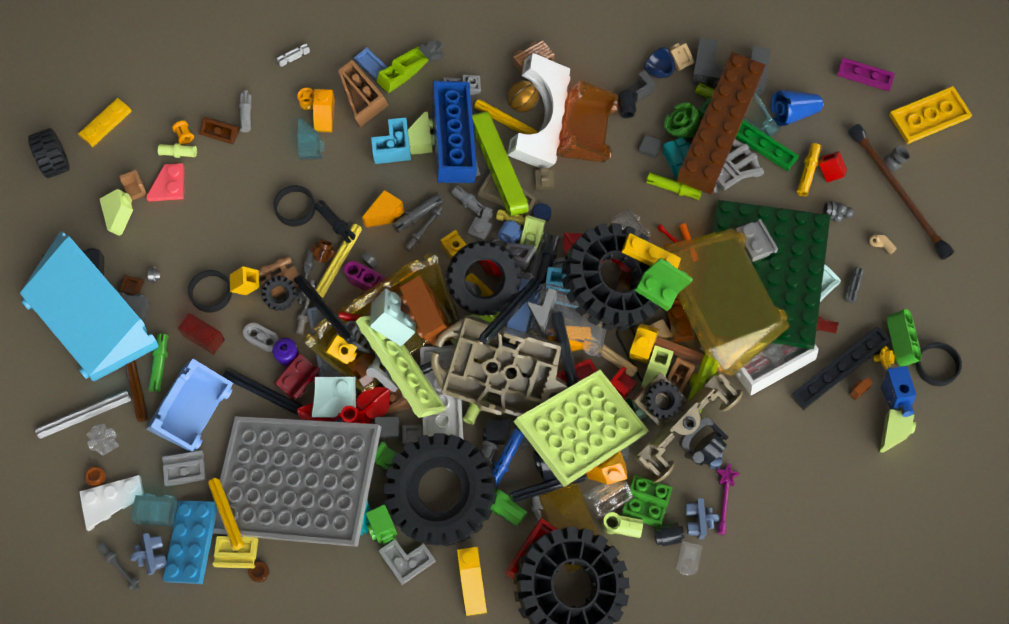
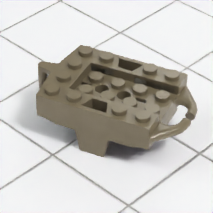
(472, 380)

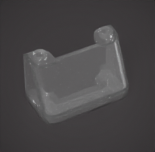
(576, 325)

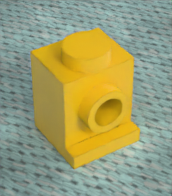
(449, 243)

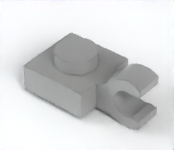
(481, 227)

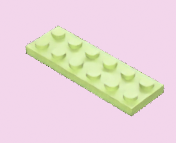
(403, 371)

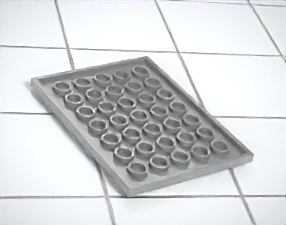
(299, 479)

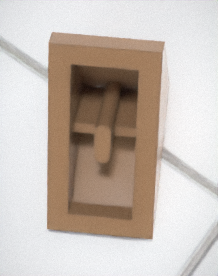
(681, 373)

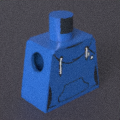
(899, 390)

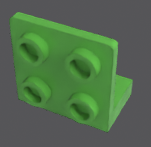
(662, 283)

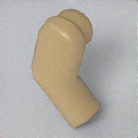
(882, 241)

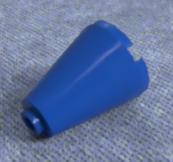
(794, 106)

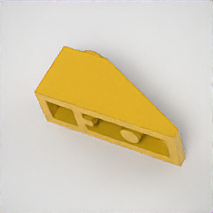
(471, 581)

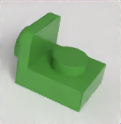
(384, 457)

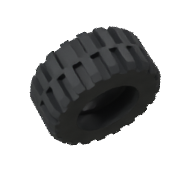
(479, 251)

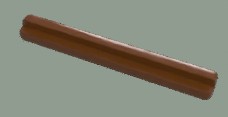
(136, 391)

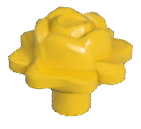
(885, 357)

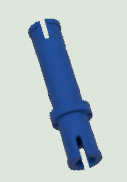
(506, 456)

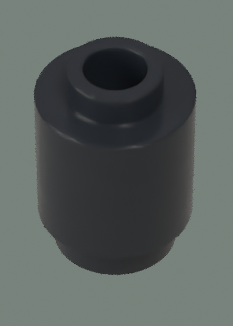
(626, 104)
(669, 534)

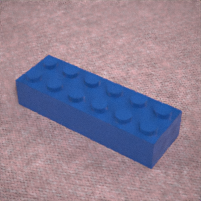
(453, 132)

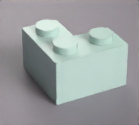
(389, 319)

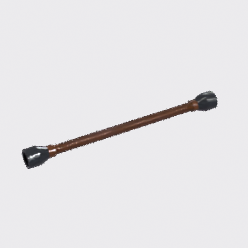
(942, 248)

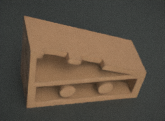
(361, 93)

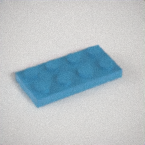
(190, 542)

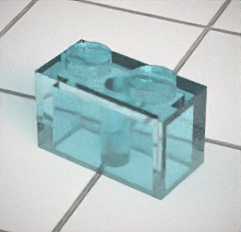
(154, 510)

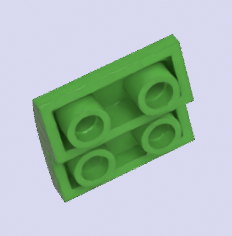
(648, 501)

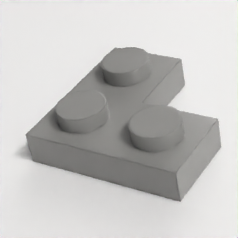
(403, 565)

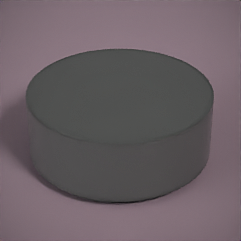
(368, 259)

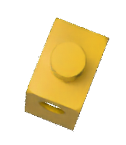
(643, 343)

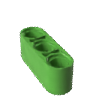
(904, 337)

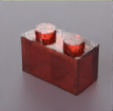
(201, 333)

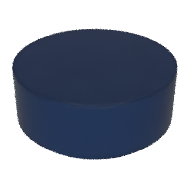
(542, 211)

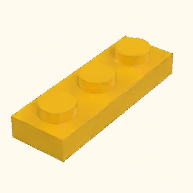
(104, 122)
(647, 252)

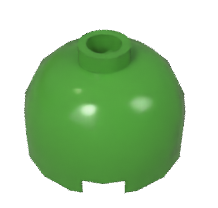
(683, 121)

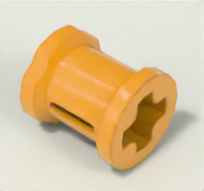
(183, 132)

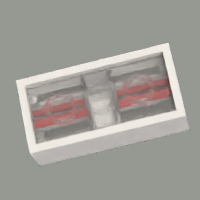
(774, 364)

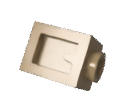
(681, 56)

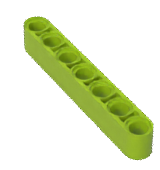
(499, 164)

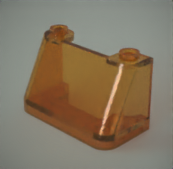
(586, 123)

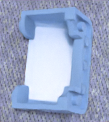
(189, 405)

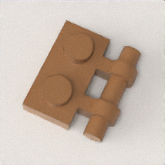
(281, 264)

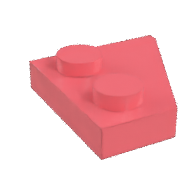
(168, 184)

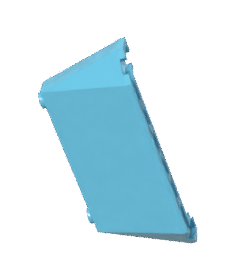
(85, 311)

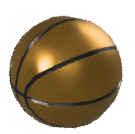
(522, 96)

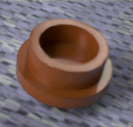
(95, 476)

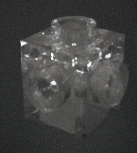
(102, 439)

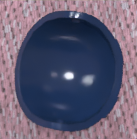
(660, 63)

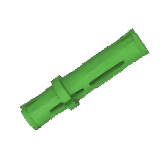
(158, 363)

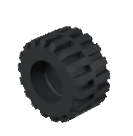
(48, 153)

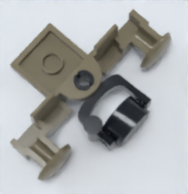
(708, 448)

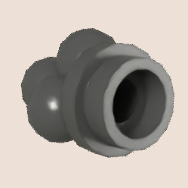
(837, 211)

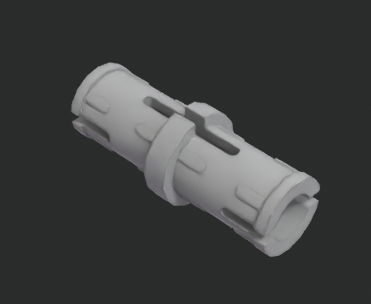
(468, 200)

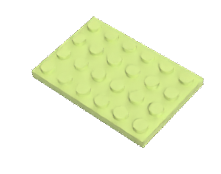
(581, 427)

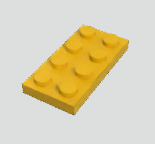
(930, 115)

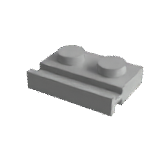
(759, 242)
(184, 468)

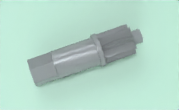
(245, 111)

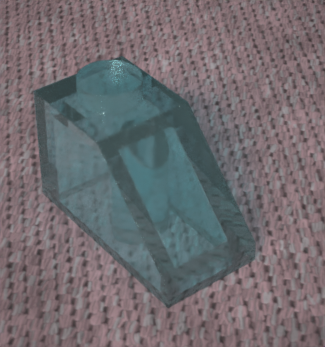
(309, 142)

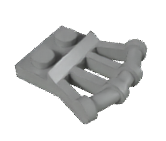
(730, 173)

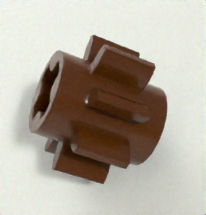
(322, 251)

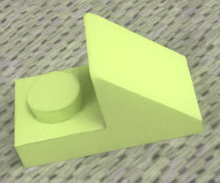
(532, 232)

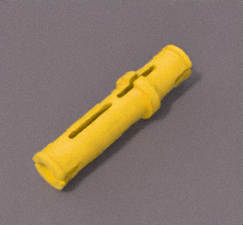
(811, 163)

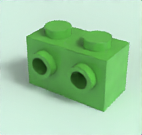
(381, 525)

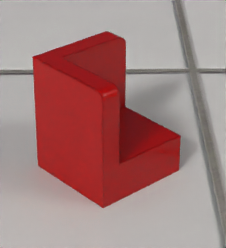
(833, 166)
(623, 383)

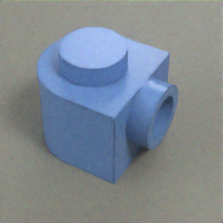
(510, 232)

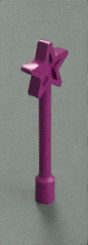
(727, 478)

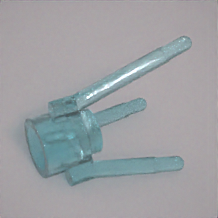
(769, 126)

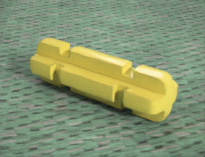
(502, 215)

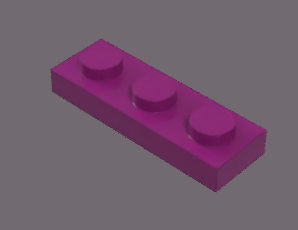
(866, 74)

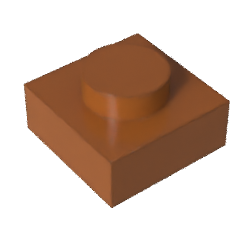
(860, 388)

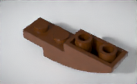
(678, 322)

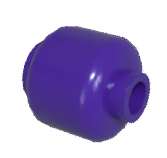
(284, 351)

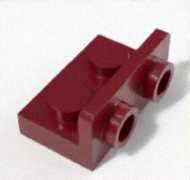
(296, 376)

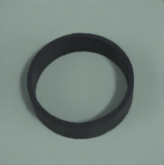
(289, 189)
(207, 273)
(952, 352)

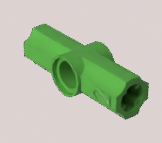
(507, 508)

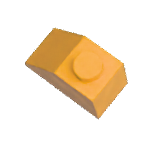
(323, 110)
(383, 210)
(609, 471)

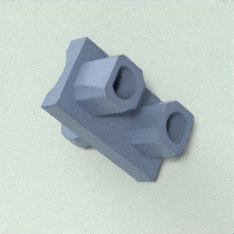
(697, 509)
(148, 545)

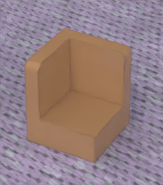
(133, 184)

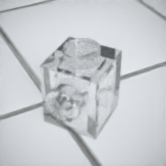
(688, 558)

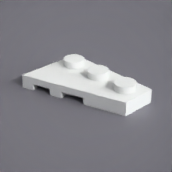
(107, 499)

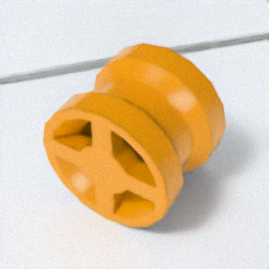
(306, 94)

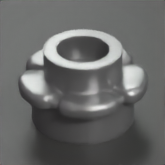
(153, 275)

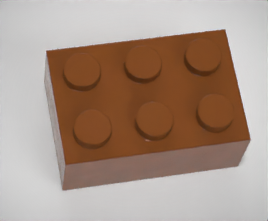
(425, 310)

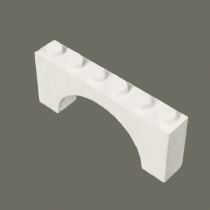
(552, 83)

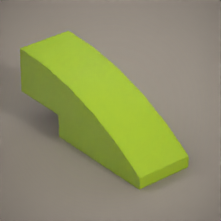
(401, 69)

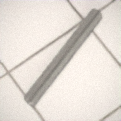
(82, 414)

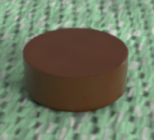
(260, 572)

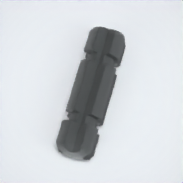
(854, 285)

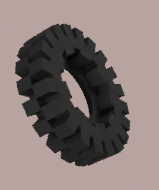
(476, 495)

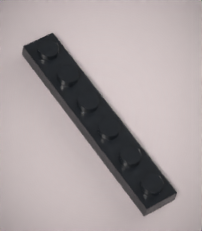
(840, 368)

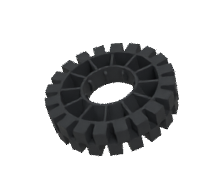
(590, 290)
(571, 546)

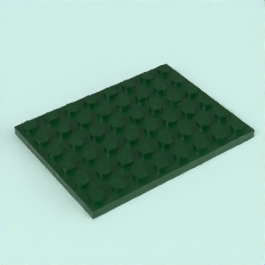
(793, 273)

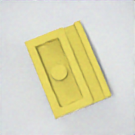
(228, 557)

